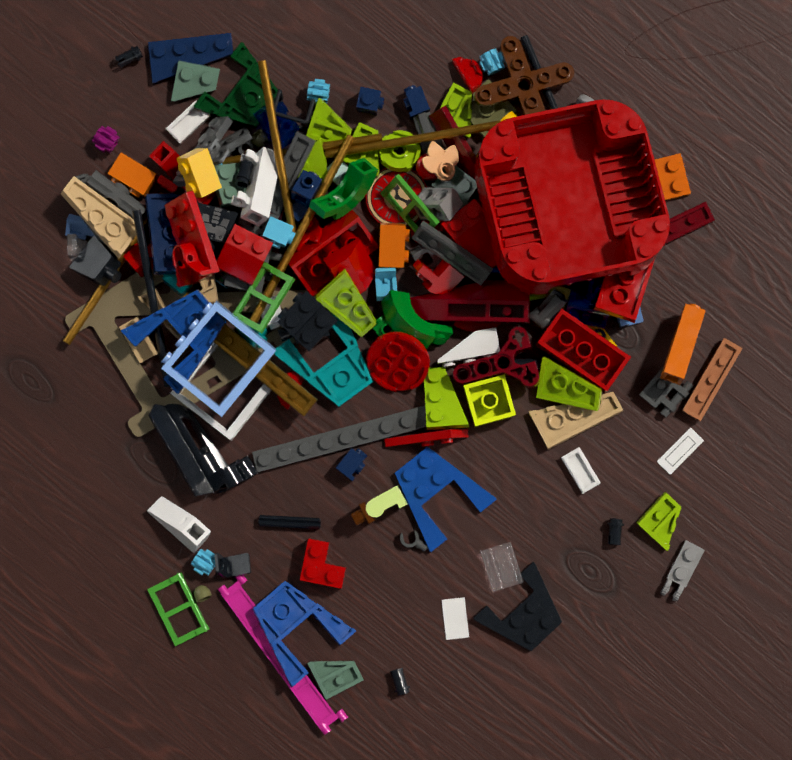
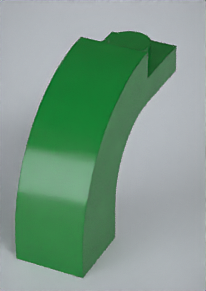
(348, 193)
(402, 318)

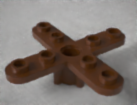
(522, 75)

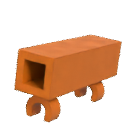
(683, 343)

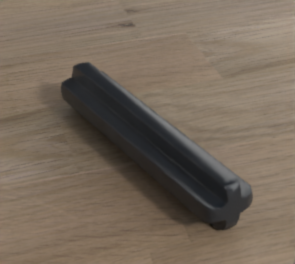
(289, 522)

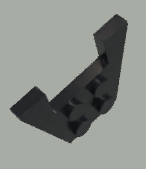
(531, 619)

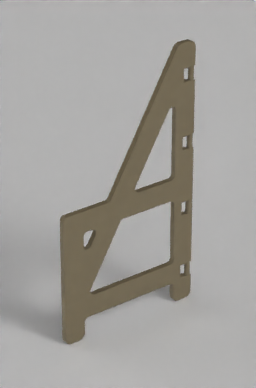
(124, 301)

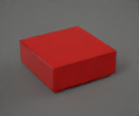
(168, 185)

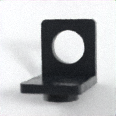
(232, 565)

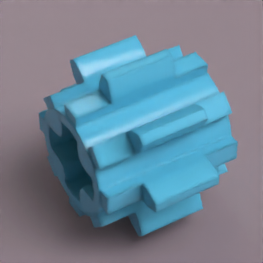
(492, 62)
(317, 90)
(204, 562)

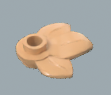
(440, 158)

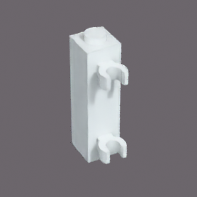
(259, 194)

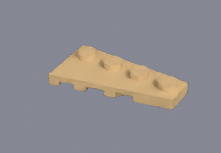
(104, 218)
(565, 421)

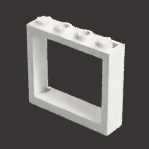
(240, 420)

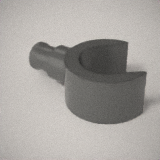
(418, 543)

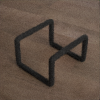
(279, 97)

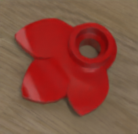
(312, 233)

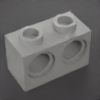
(441, 202)

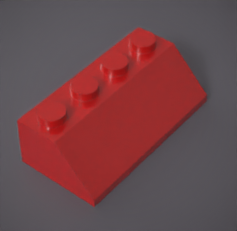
(309, 262)
(583, 350)

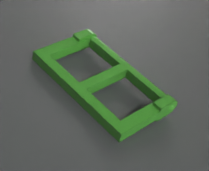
(416, 201)
(274, 303)
(191, 602)

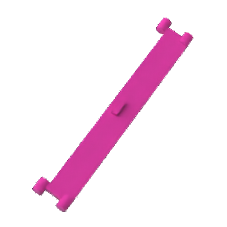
(305, 689)

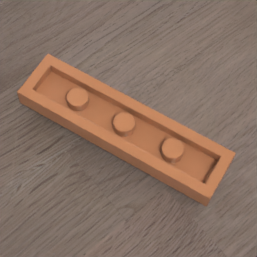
(712, 379)

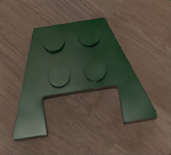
(245, 97)

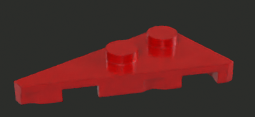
(428, 439)

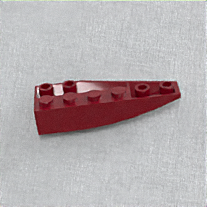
(492, 302)

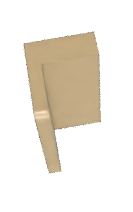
(145, 349)

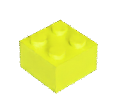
(489, 400)

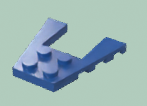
(181, 316)
(424, 478)
(282, 613)

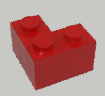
(315, 566)

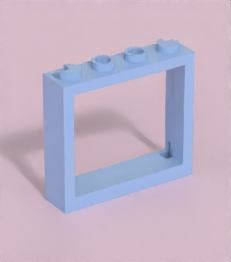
(195, 328)

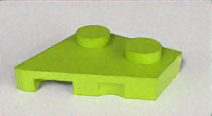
(327, 124)

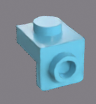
(385, 281)

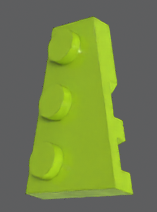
(347, 304)
(566, 387)
(441, 402)

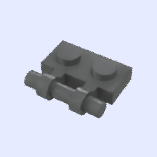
(658, 388)

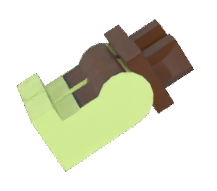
(377, 506)

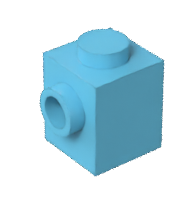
(278, 233)

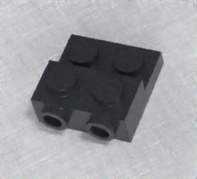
(306, 320)

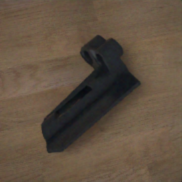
(203, 469)

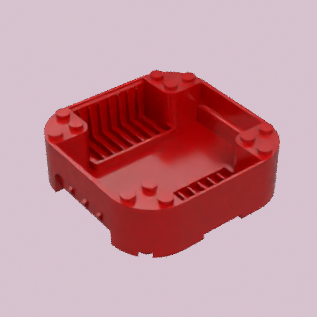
(571, 195)

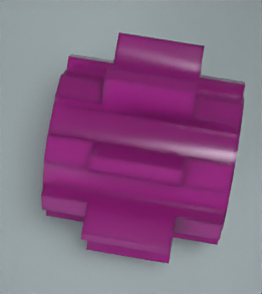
(106, 139)

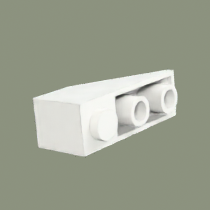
(478, 344)
(180, 523)

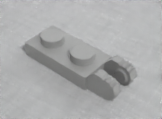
(683, 568)

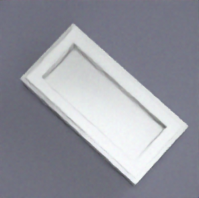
(187, 123)
(580, 470)

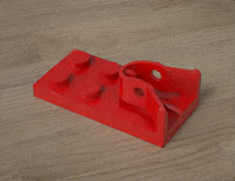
(192, 241)
(623, 294)

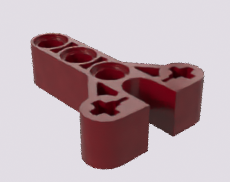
(514, 370)

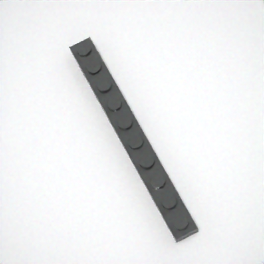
(340, 439)

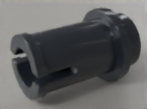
(130, 56)
(243, 179)
(615, 530)
(399, 682)

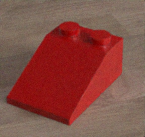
(471, 232)

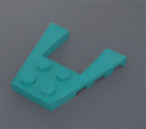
(338, 378)

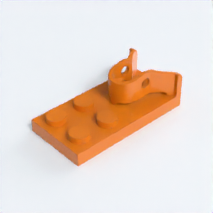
(672, 176)

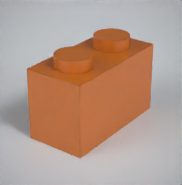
(132, 175)
(392, 245)

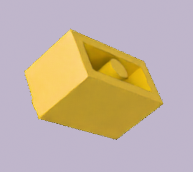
(199, 172)

